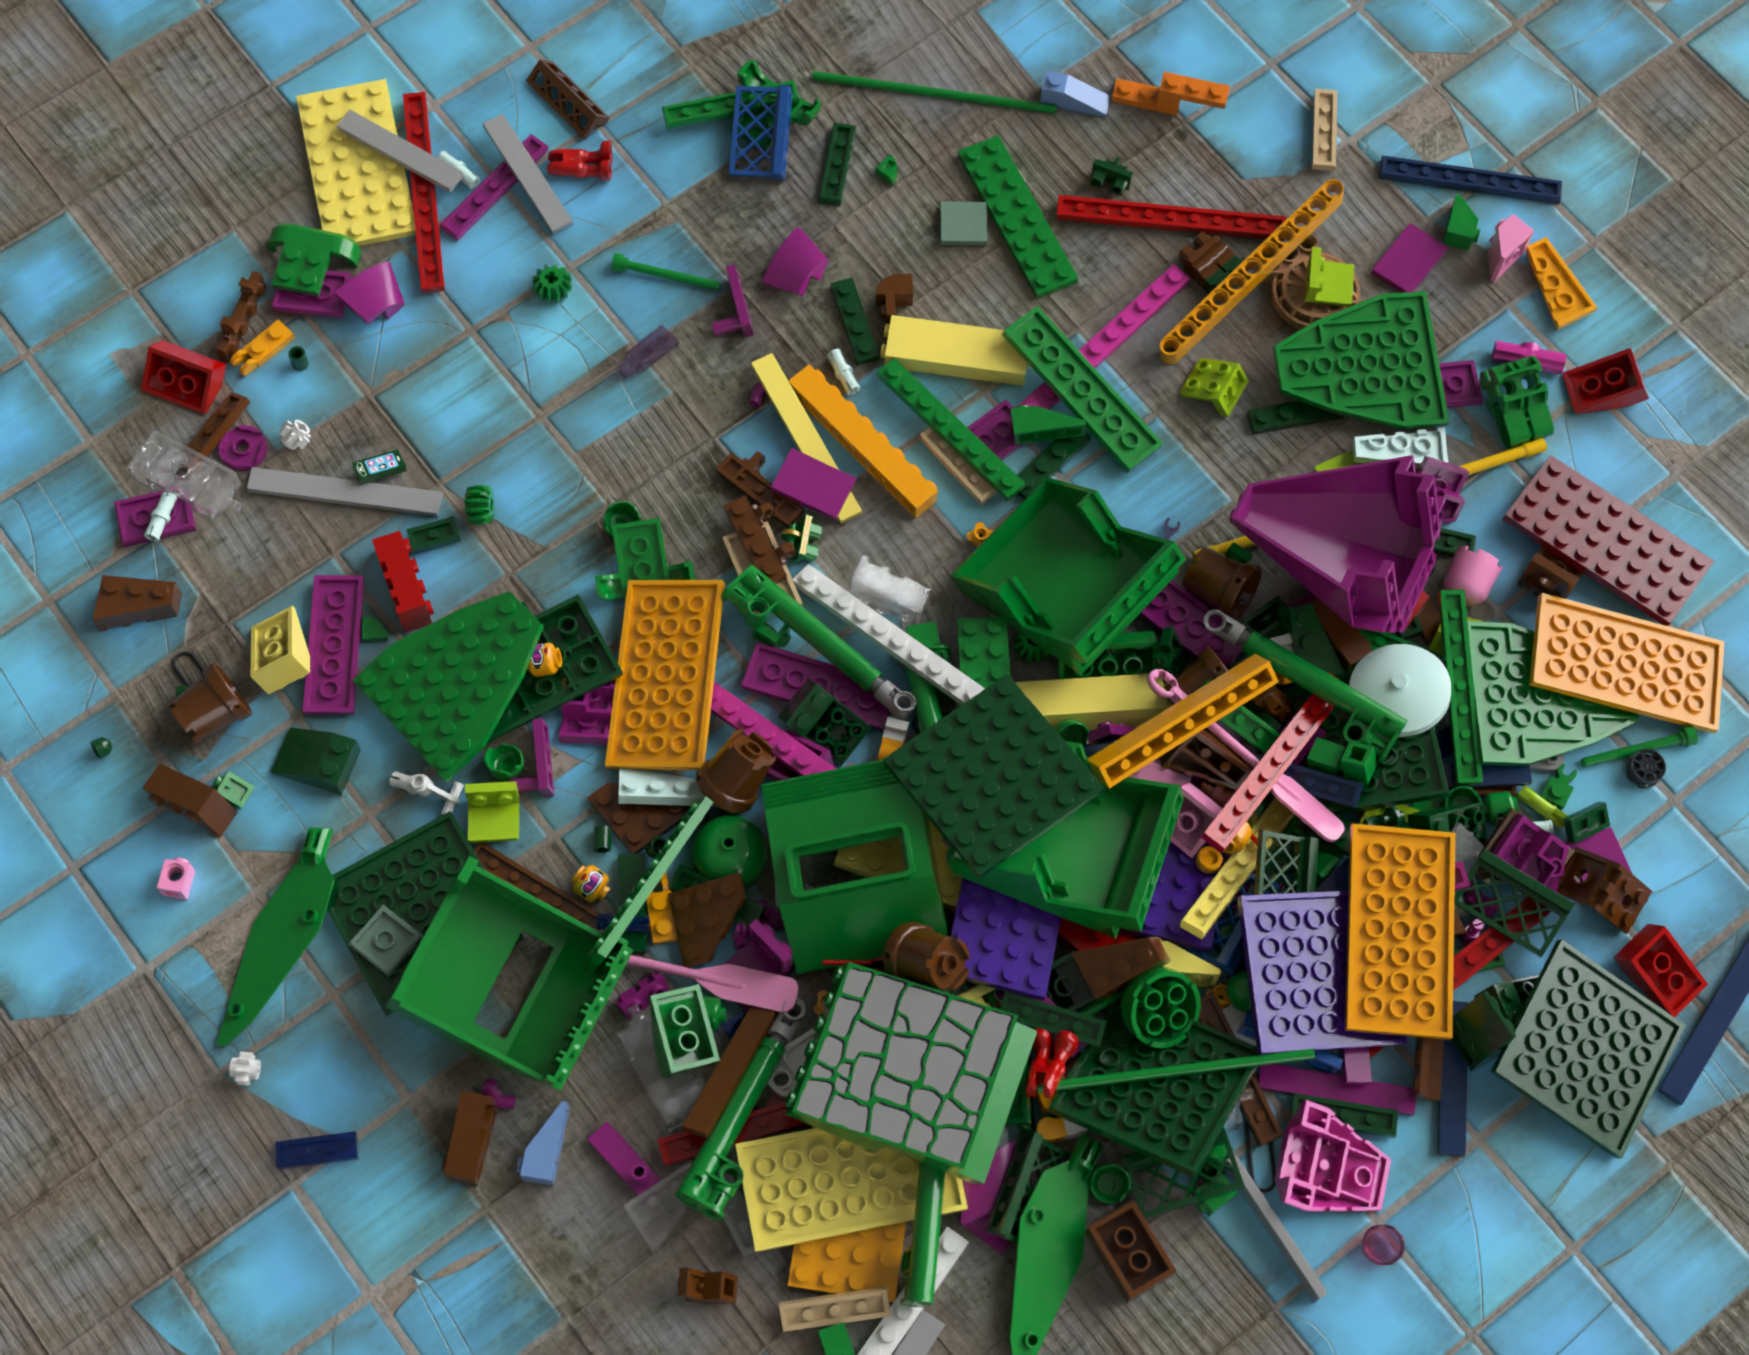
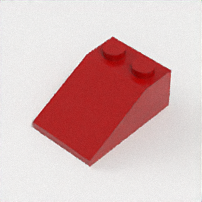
(1606, 383)
(1661, 968)

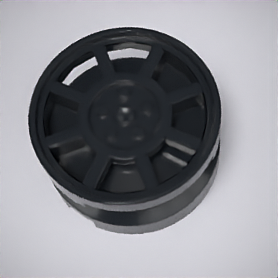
(1646, 769)

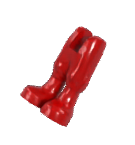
(574, 162)
(1049, 1073)

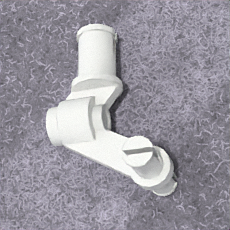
(424, 786)

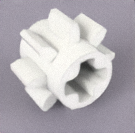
(295, 434)
(245, 1068)

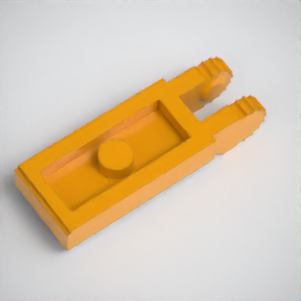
(263, 347)
(661, 915)

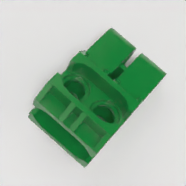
(1521, 412)

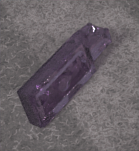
(647, 352)

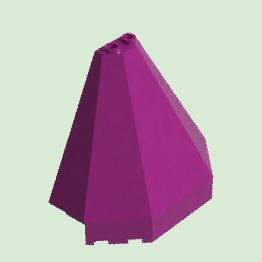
(1350, 536)

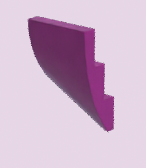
(795, 264)
(372, 293)
(1448, 483)
(588, 717)
(1533, 851)
(982, 1197)

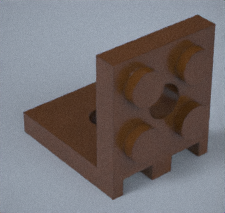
(1550, 575)
(1604, 888)

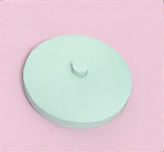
(1407, 683)

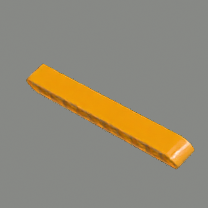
(1254, 261)

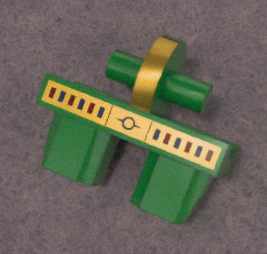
(799, 539)

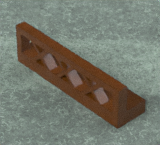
(572, 92)
(1427, 1069)

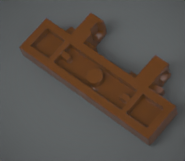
(237, 325)
(747, 479)
(747, 525)

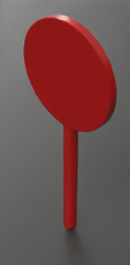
(876, 961)

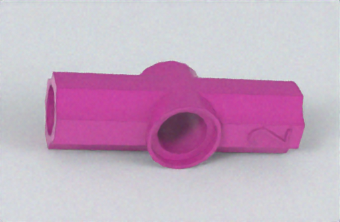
(1507, 352)

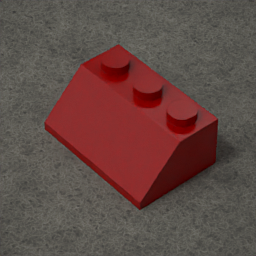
(182, 376)

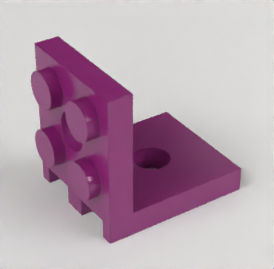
(763, 954)

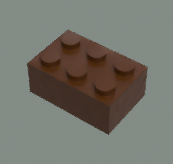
(1130, 1251)

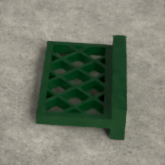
(1302, 863)
(1528, 887)
(1022, 1109)
(1137, 1162)
(1016, 1181)

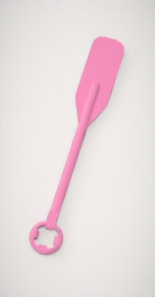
(1285, 789)
(733, 983)

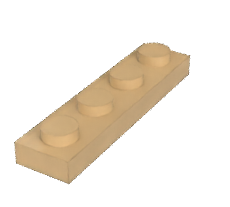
(1324, 129)
(963, 472)
(835, 1309)

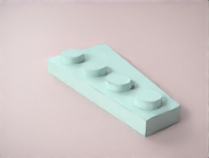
(1382, 447)
(657, 788)

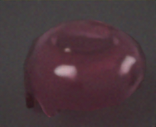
(1383, 1244)

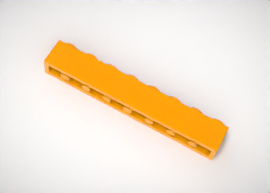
(864, 441)
(1182, 720)

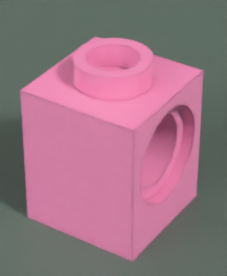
(180, 888)

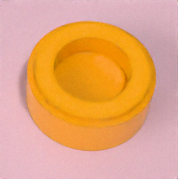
(1209, 860)

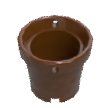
(1222, 582)
(1207, 667)
(209, 704)
(736, 772)
(926, 957)

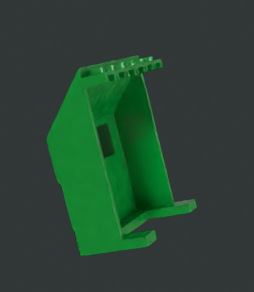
(841, 812)
(465, 955)

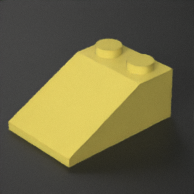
(278, 651)
(1196, 969)

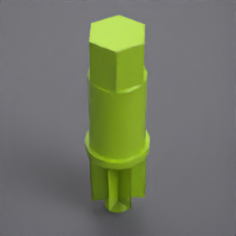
(1542, 806)

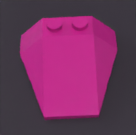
(1329, 1165)

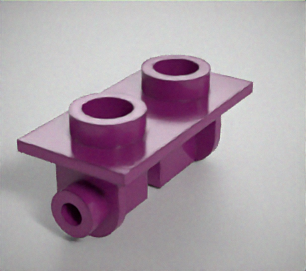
(649, 986)

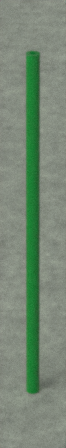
(934, 92)
(1185, 1069)

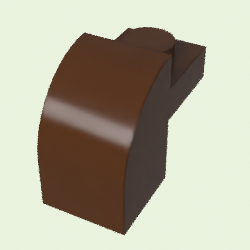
(892, 292)
(707, 1286)

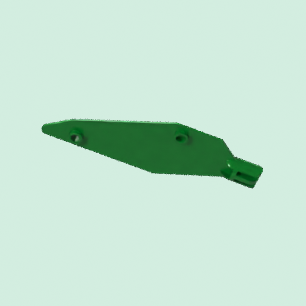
(281, 934)
(1050, 1245)

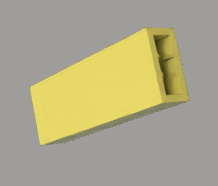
(952, 350)
(1097, 699)

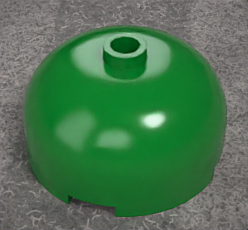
(745, 855)
(1160, 999)

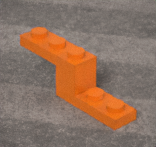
(1171, 91)

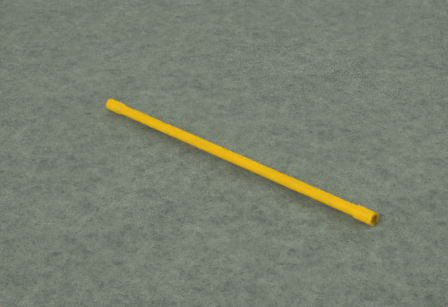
(1525, 450)

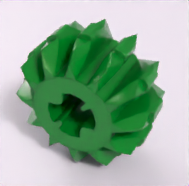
(552, 283)
(479, 504)
(1026, 650)

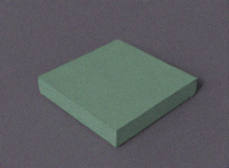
(963, 223)
(385, 940)

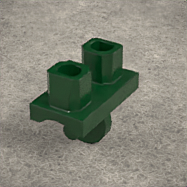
(1112, 173)
(1390, 818)

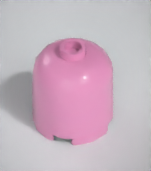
(1473, 573)

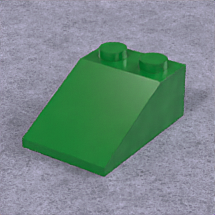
(682, 1031)

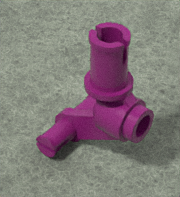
(772, 918)
(1474, 928)

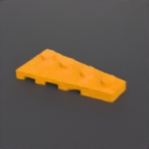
(1560, 288)

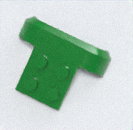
(801, 113)
(307, 256)
(639, 557)

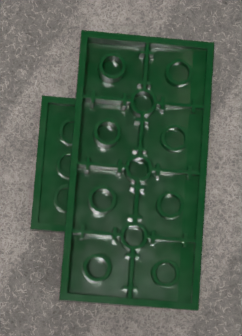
(585, 666)

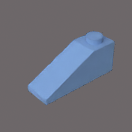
(1073, 94)
(544, 1151)

